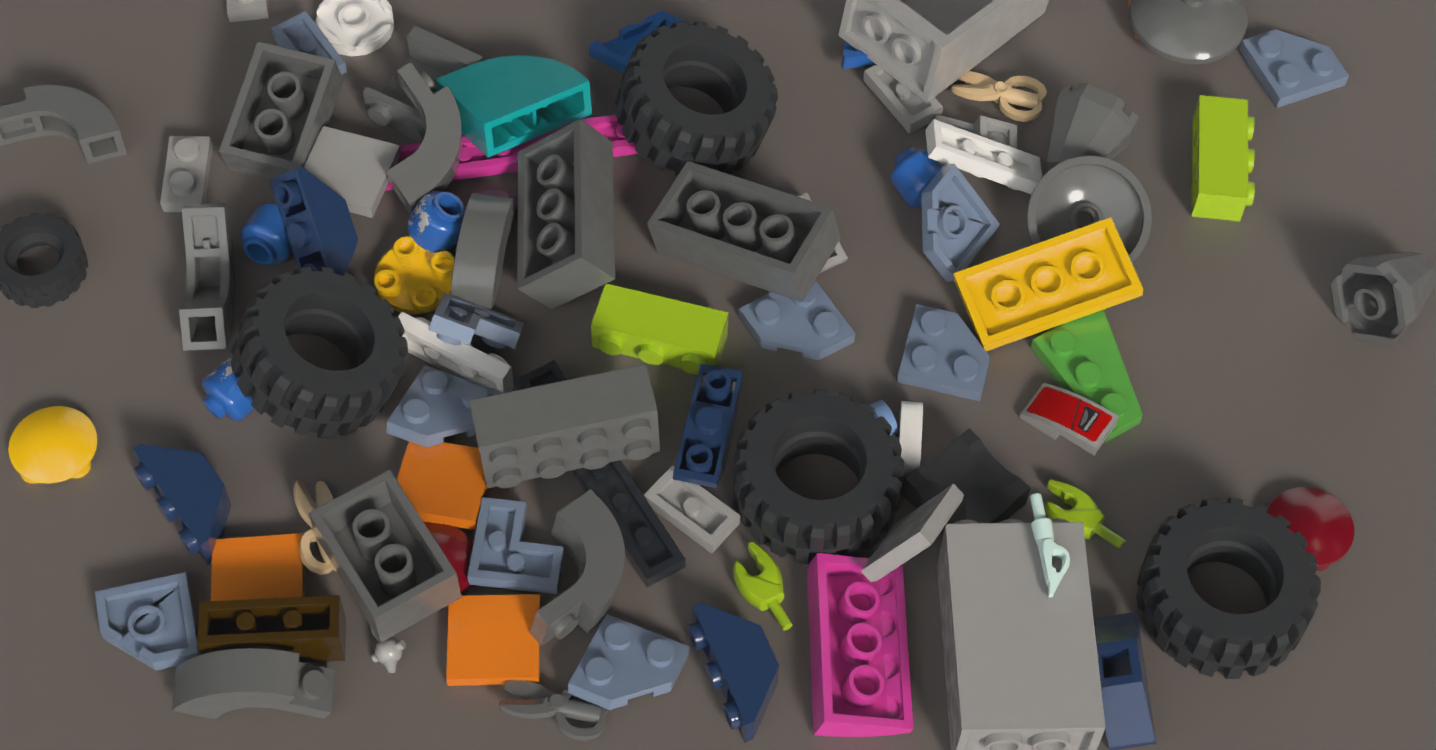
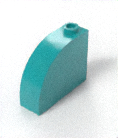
(516, 99)

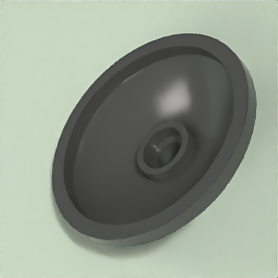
(1189, 29)
(1095, 188)

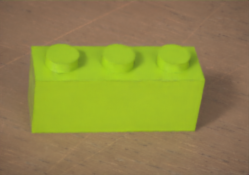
(1221, 158)
(658, 329)

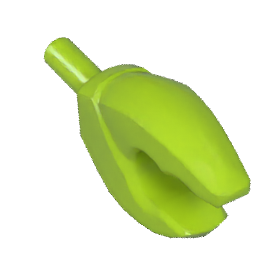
(1083, 511)
(763, 590)

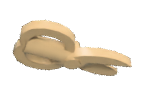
(987, 89)
(305, 505)

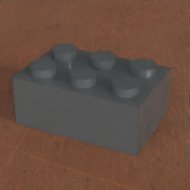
(280, 111)
(385, 555)

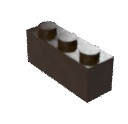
(295, 624)

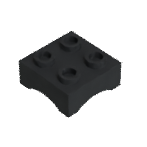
(987, 486)

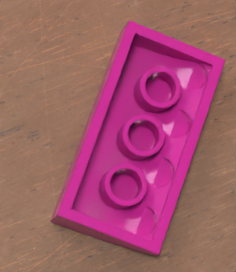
(857, 650)

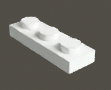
(983, 156)
(457, 360)

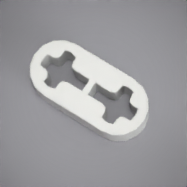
(910, 434)

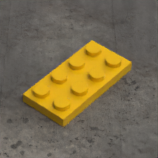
(1048, 284)

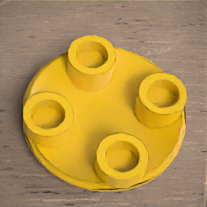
(413, 277)
(53, 445)

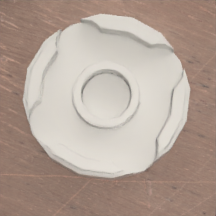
(355, 25)

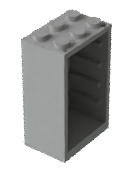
(933, 40)
(1013, 658)

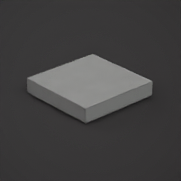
(353, 167)
(913, 533)

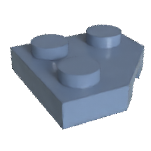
(1292, 66)
(954, 222)
(804, 327)
(943, 355)
(436, 408)
(150, 620)
(626, 664)

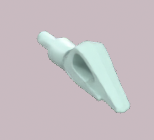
(1044, 538)

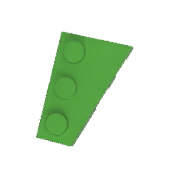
(1088, 363)

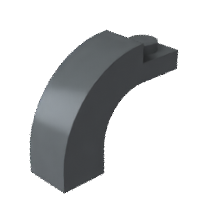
(440, 152)
(210, 278)
(598, 550)

